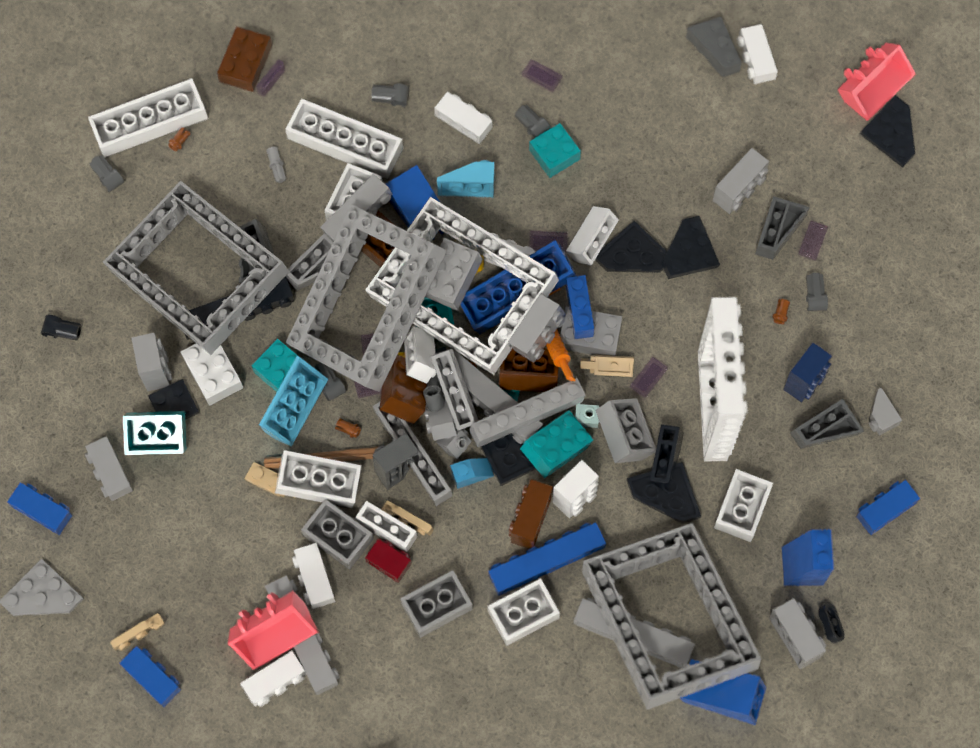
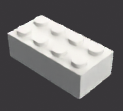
(318, 479)

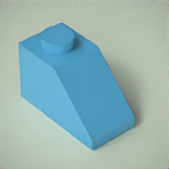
(471, 471)

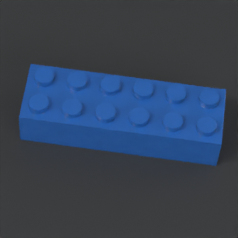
(493, 298)

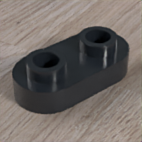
(831, 623)

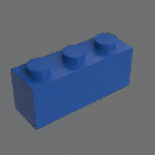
(579, 307)
(887, 506)
(40, 508)
(151, 676)

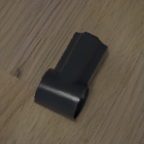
(57, 327)

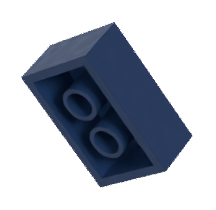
(808, 373)

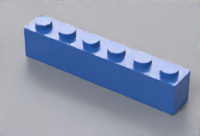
(546, 558)

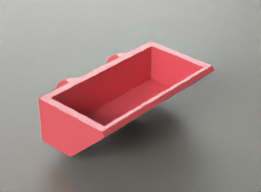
(876, 79)
(272, 629)

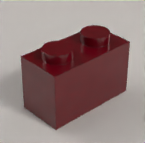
(388, 560)

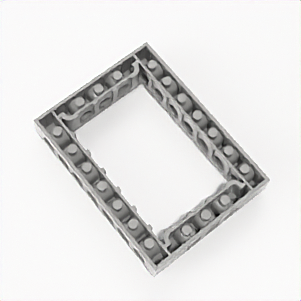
(156, 227)
(398, 315)
(684, 543)

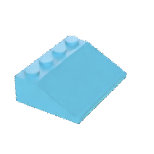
(293, 402)

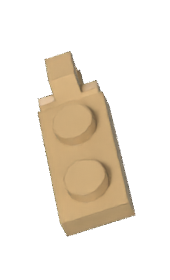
(609, 365)
(263, 478)
(407, 518)
(138, 631)

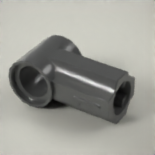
(393, 94)
(534, 124)
(108, 176)
(816, 294)
(334, 386)
(434, 394)

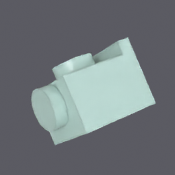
(584, 420)

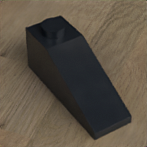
(666, 453)

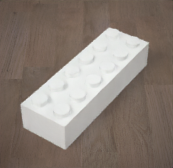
(148, 117)
(344, 138)

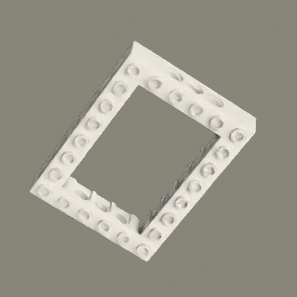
(537, 278)
(717, 342)

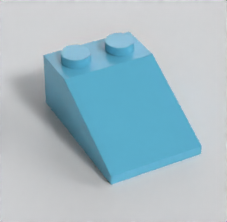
(469, 181)

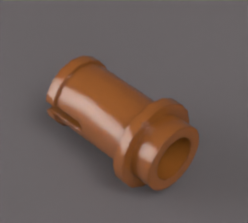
(178, 140)
(780, 315)
(348, 428)

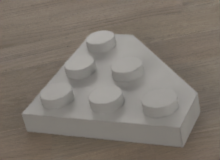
(41, 593)

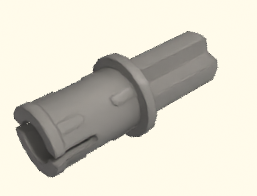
(276, 164)

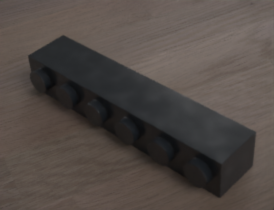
(279, 297)

